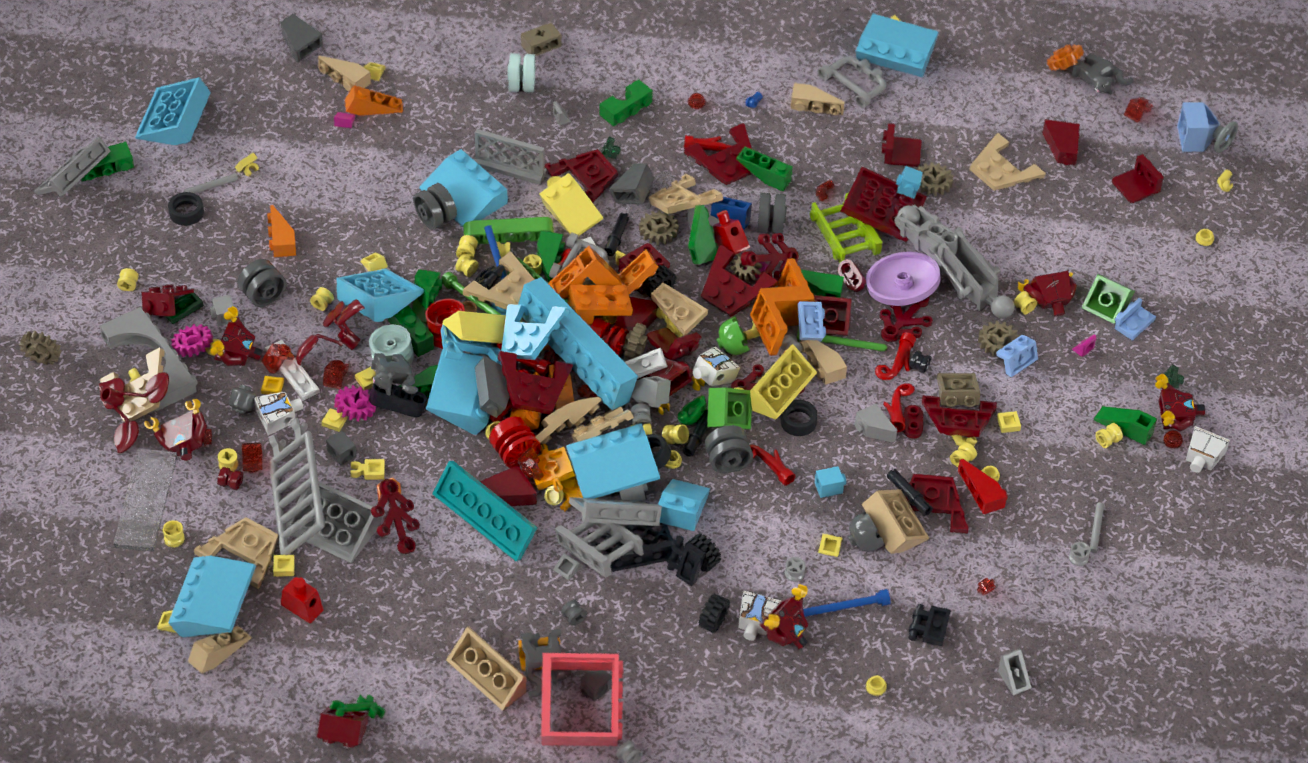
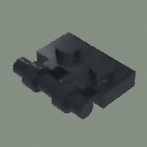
(489, 275)
(690, 563)
(936, 625)

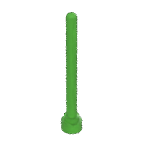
(450, 281)
(851, 342)

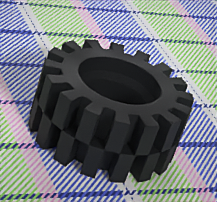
(662, 275)
(711, 556)
(714, 613)

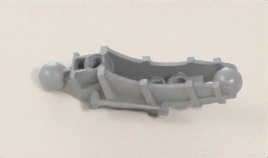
(956, 257)

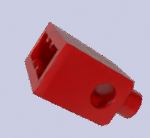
(730, 233)
(302, 599)

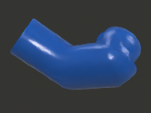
(752, 101)

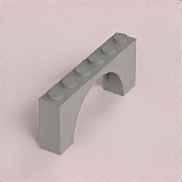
(138, 329)

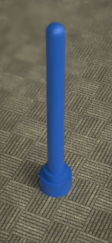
(881, 597)

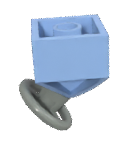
(1199, 127)

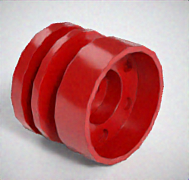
(437, 313)
(613, 338)
(512, 439)

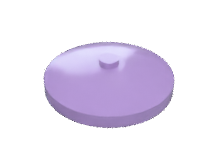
(903, 278)

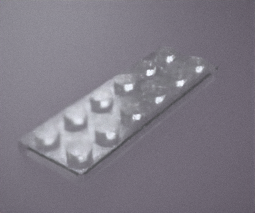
(145, 500)

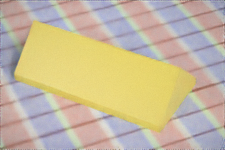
(477, 326)
(781, 383)

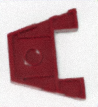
(724, 163)
(589, 169)
(727, 290)
(530, 390)
(959, 421)
(943, 497)

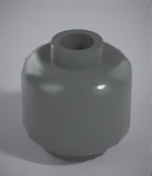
(242, 399)

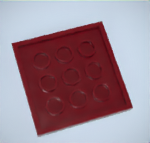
(877, 203)

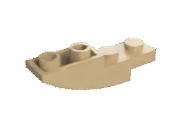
(570, 414)

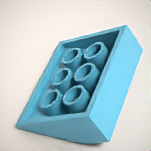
(896, 45)
(174, 112)
(470, 185)
(379, 292)
(456, 393)
(613, 462)
(211, 596)

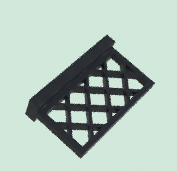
(653, 551)

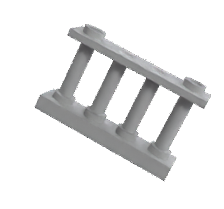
(592, 555)

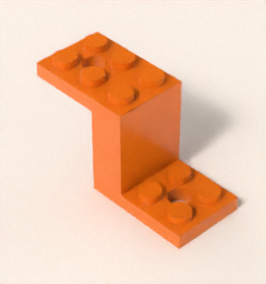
(593, 266)
(594, 301)
(778, 306)

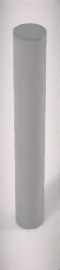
(212, 184)
(1096, 527)

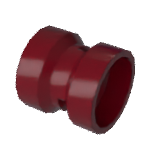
(230, 478)

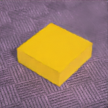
(272, 385)

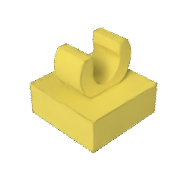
(246, 163)

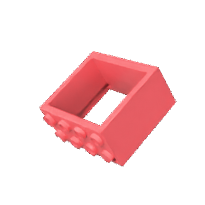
(580, 661)

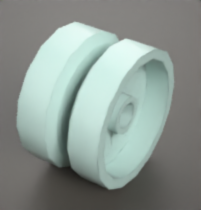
(520, 72)
(392, 340)

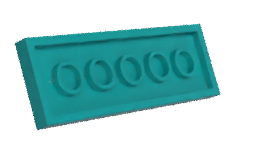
(484, 510)

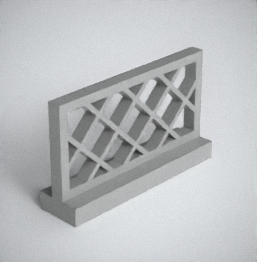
(506, 164)
(74, 168)
(617, 511)

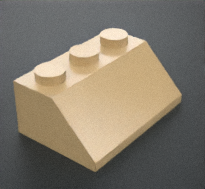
(895, 520)

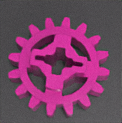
(192, 340)
(354, 403)

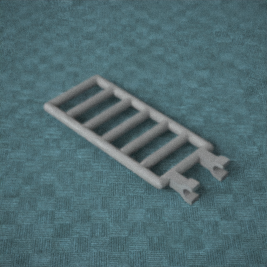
(280, 453)

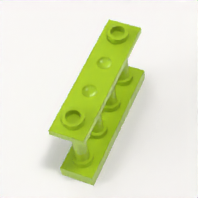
(872, 240)

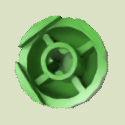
(732, 337)

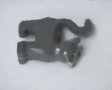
(1099, 73)
(394, 371)
(534, 658)

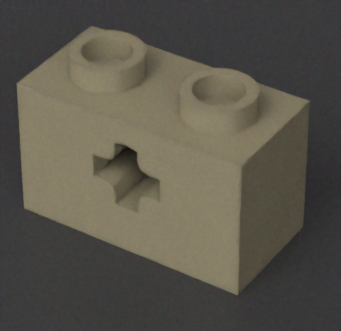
(541, 39)

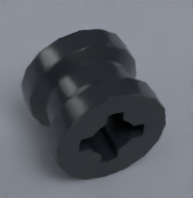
(920, 361)

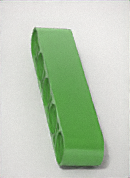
(509, 229)

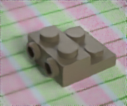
(958, 389)

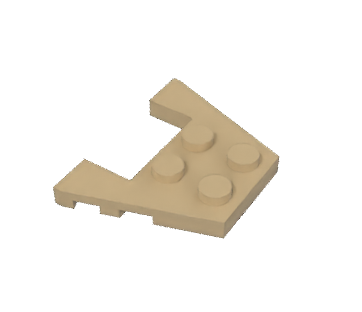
(999, 172)
(679, 198)
(508, 289)
(134, 406)
(601, 423)
(246, 541)

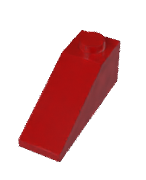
(983, 488)

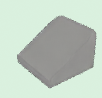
(560, 114)
(567, 566)

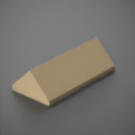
(487, 669)

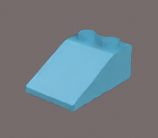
(682, 504)

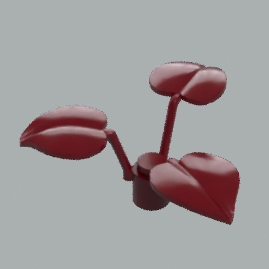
(345, 336)
(112, 396)

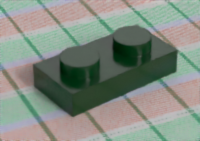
(185, 306)

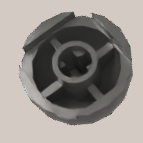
(864, 533)

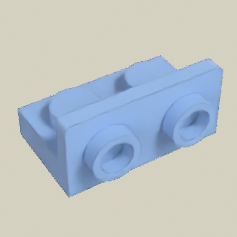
(1133, 320)
(811, 321)
(1018, 354)

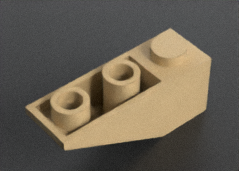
(344, 72)
(812, 99)
(826, 361)
(216, 648)

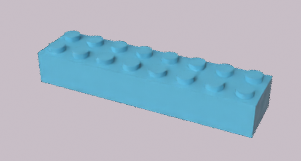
(580, 346)

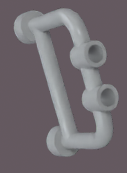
(863, 98)
(576, 244)

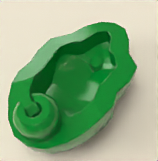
(692, 411)

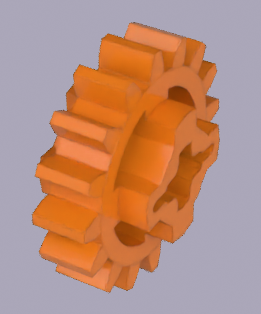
(1065, 57)

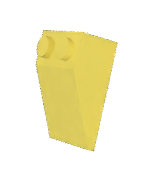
(570, 205)

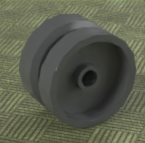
(435, 206)
(772, 213)
(261, 282)
(728, 449)

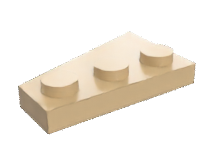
(678, 308)

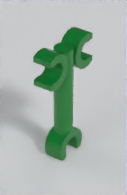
(361, 705)

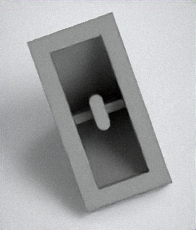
(1014, 672)

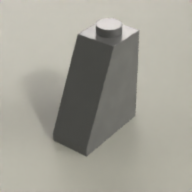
(300, 37)
(633, 185)
(491, 387)

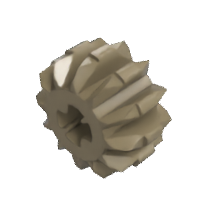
(745, 274)

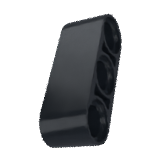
(398, 401)

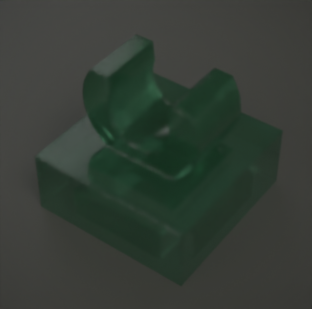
(609, 149)
(1174, 378)

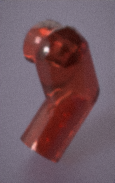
(823, 188)
(585, 390)

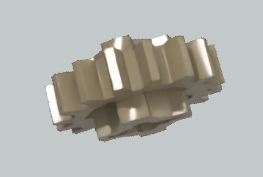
(935, 179)
(658, 227)
(996, 336)
(635, 342)
(40, 348)

